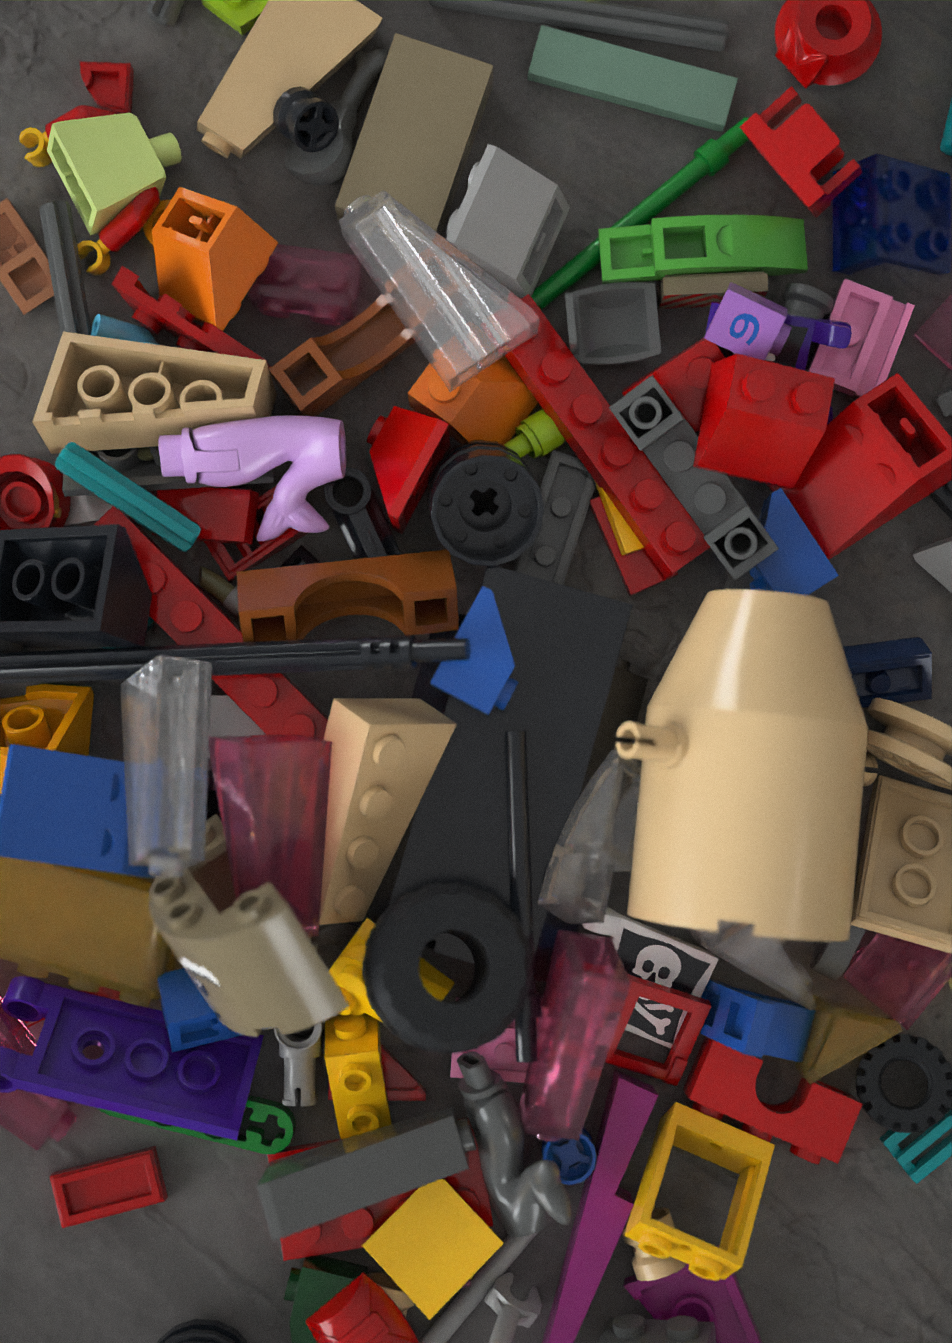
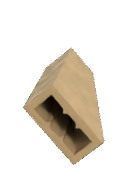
(286, 48)

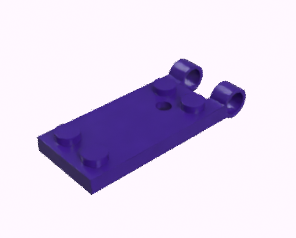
(138, 1072)

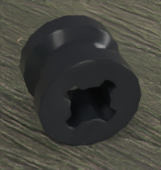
(308, 132)

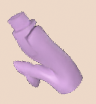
(249, 448)

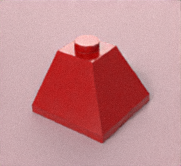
(404, 457)

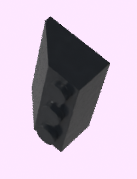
(72, 588)

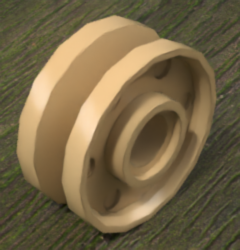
(911, 742)

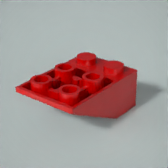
(871, 466)

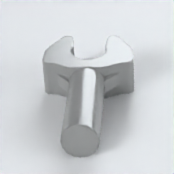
(510, 1310)

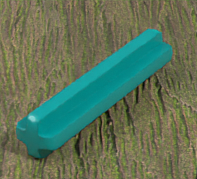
(127, 496)

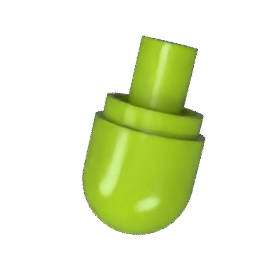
(536, 436)

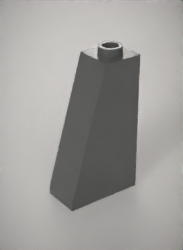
(362, 1170)

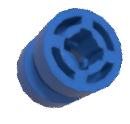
(574, 1161)

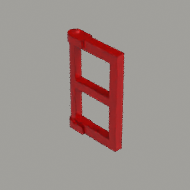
(677, 1059)

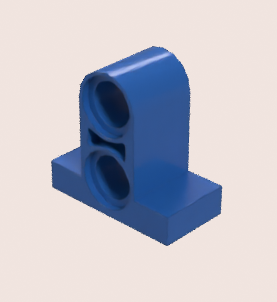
(757, 1022)

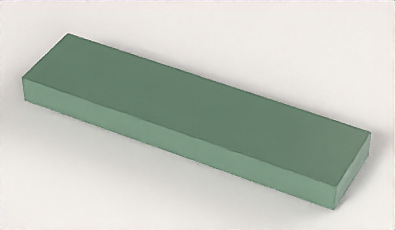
(632, 78)

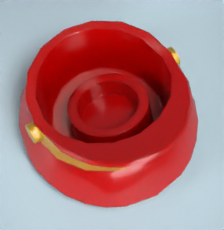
(31, 494)

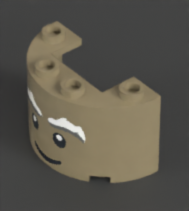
(245, 952)

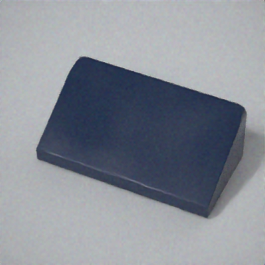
(891, 670)

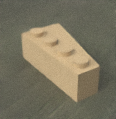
(132, 392)
(377, 777)

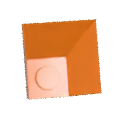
(479, 409)

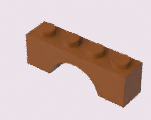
(337, 362)
(405, 589)

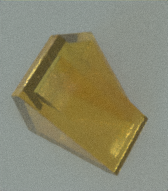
(841, 1035)

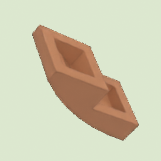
(22, 261)

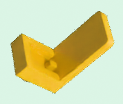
(356, 1074)

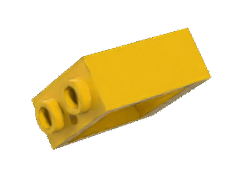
(720, 1145)

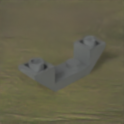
(706, 495)

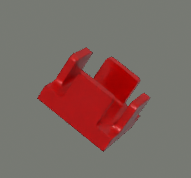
(801, 150)

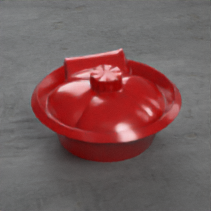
(827, 39)

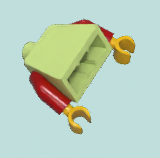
(108, 172)

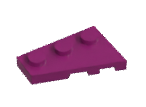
(700, 1298)

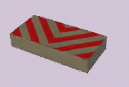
(702, 289)

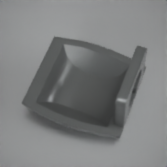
(613, 323)

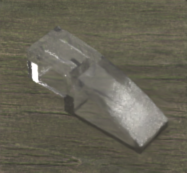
(594, 844)

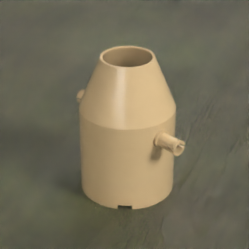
(751, 773)

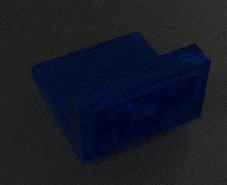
(893, 217)

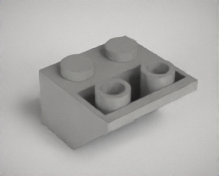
(508, 220)

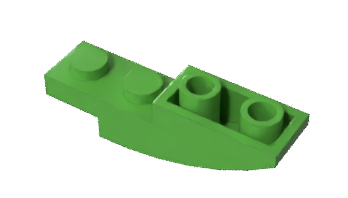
(702, 247)

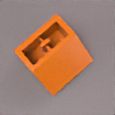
(208, 255)

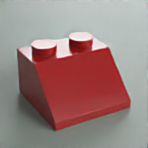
(762, 420)

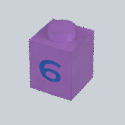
(748, 324)

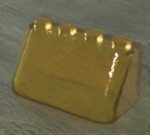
(82, 928)

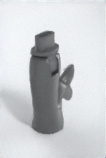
(520, 1196)

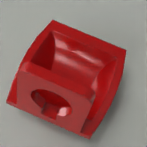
(361, 1315)

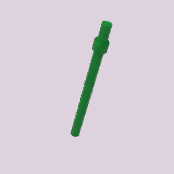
(708, 161)

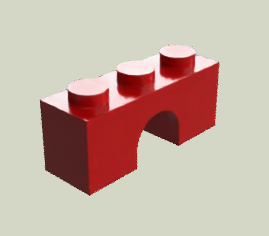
(813, 1119)

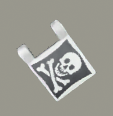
(661, 960)

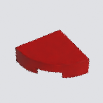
(109, 84)

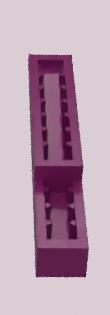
(602, 1206)

